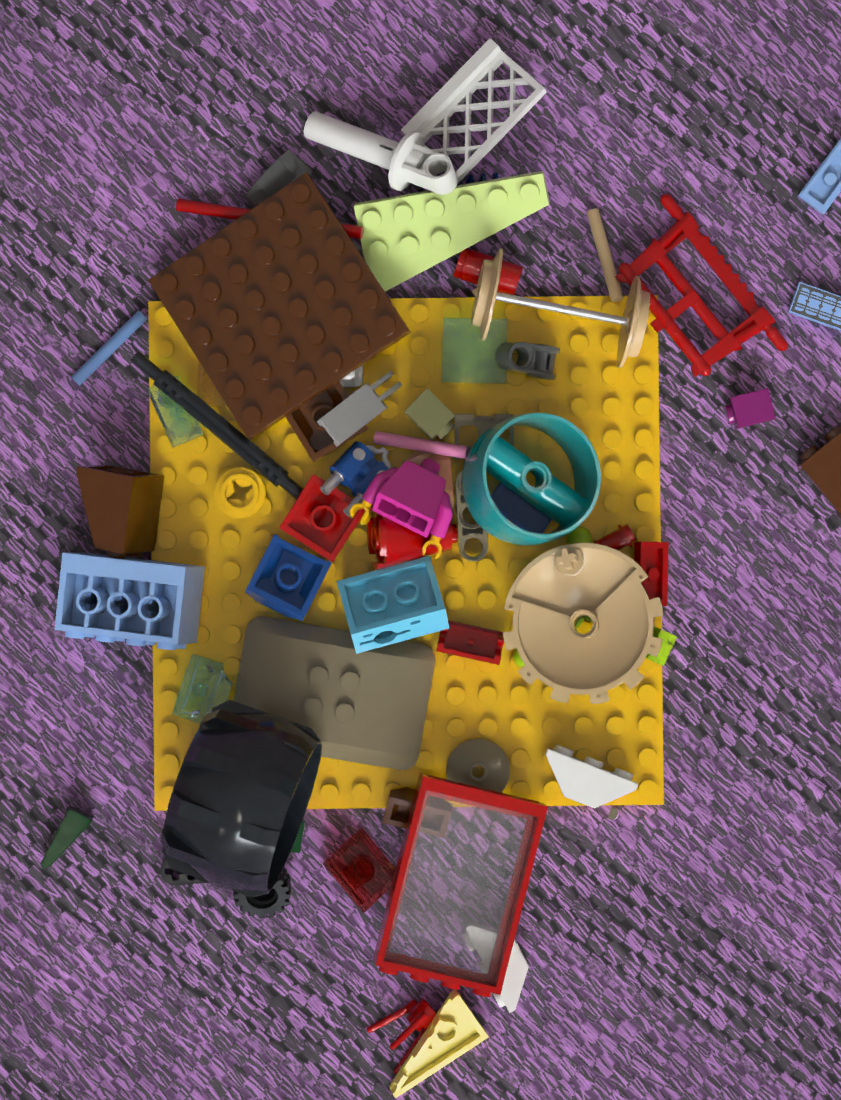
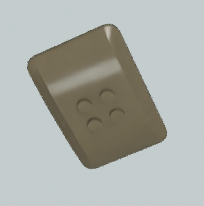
(358, 704)

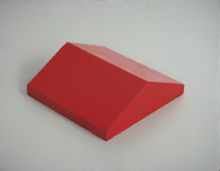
(320, 519)

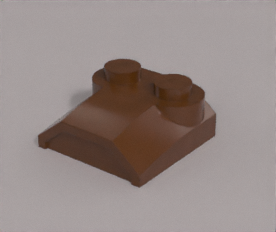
(304, 422)

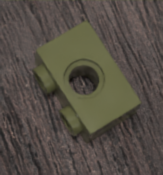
(430, 415)

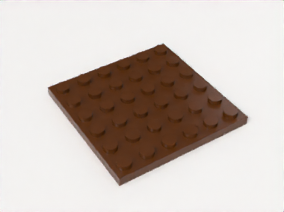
(279, 306)

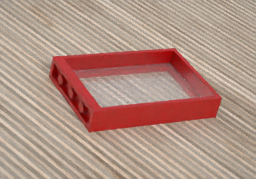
(459, 885)

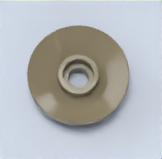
(481, 753)

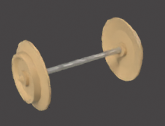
(632, 323)

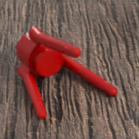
(420, 1018)

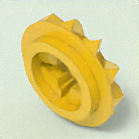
(225, 488)

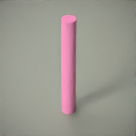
(420, 444)

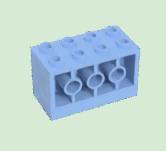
(129, 600)

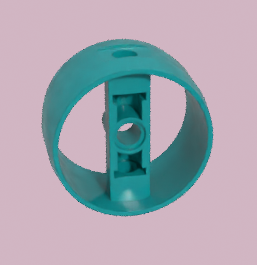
(549, 494)

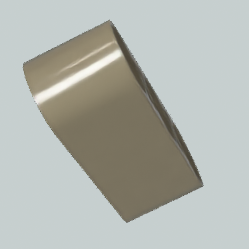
(467, 530)

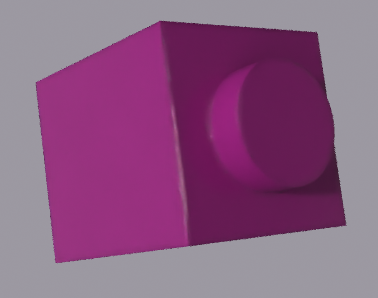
(749, 409)

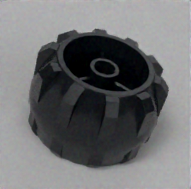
(240, 798)

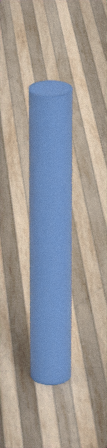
(108, 348)

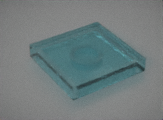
(467, 357)

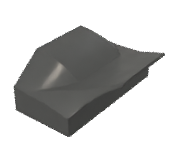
(279, 174)

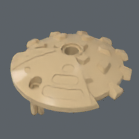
(573, 584)

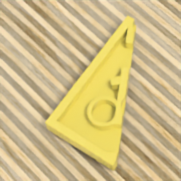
(446, 1038)

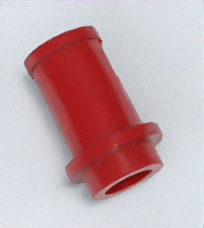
(618, 539)

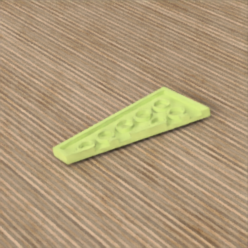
(425, 228)

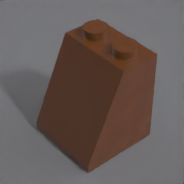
(121, 508)

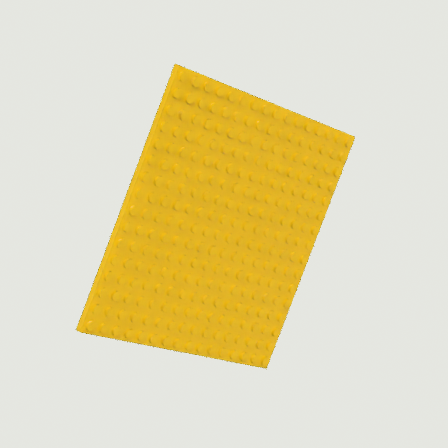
(466, 695)

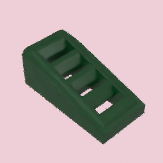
(71, 827)

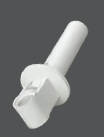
(406, 160)

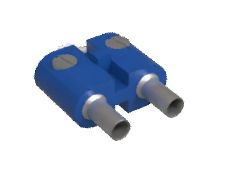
(356, 470)

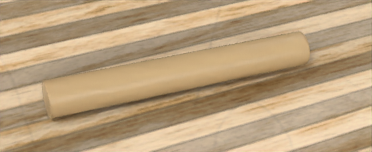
(604, 255)

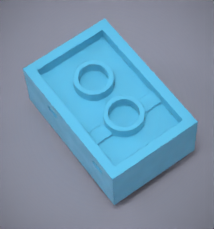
(393, 604)

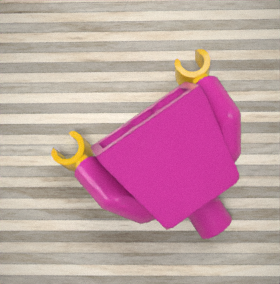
(411, 498)

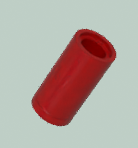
(470, 265)

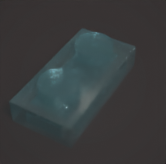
(177, 423)

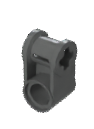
(533, 359)

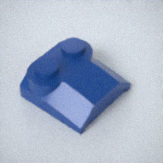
(287, 579)

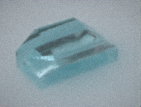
(201, 689)

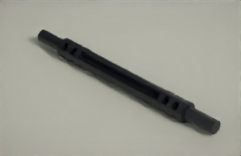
(217, 425)

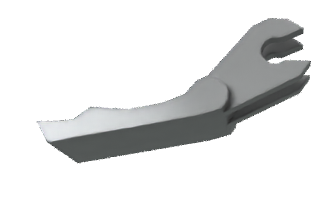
(356, 410)

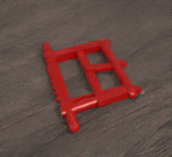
(758, 318)

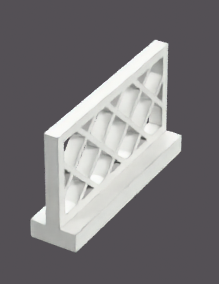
(460, 89)

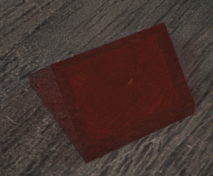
(360, 869)

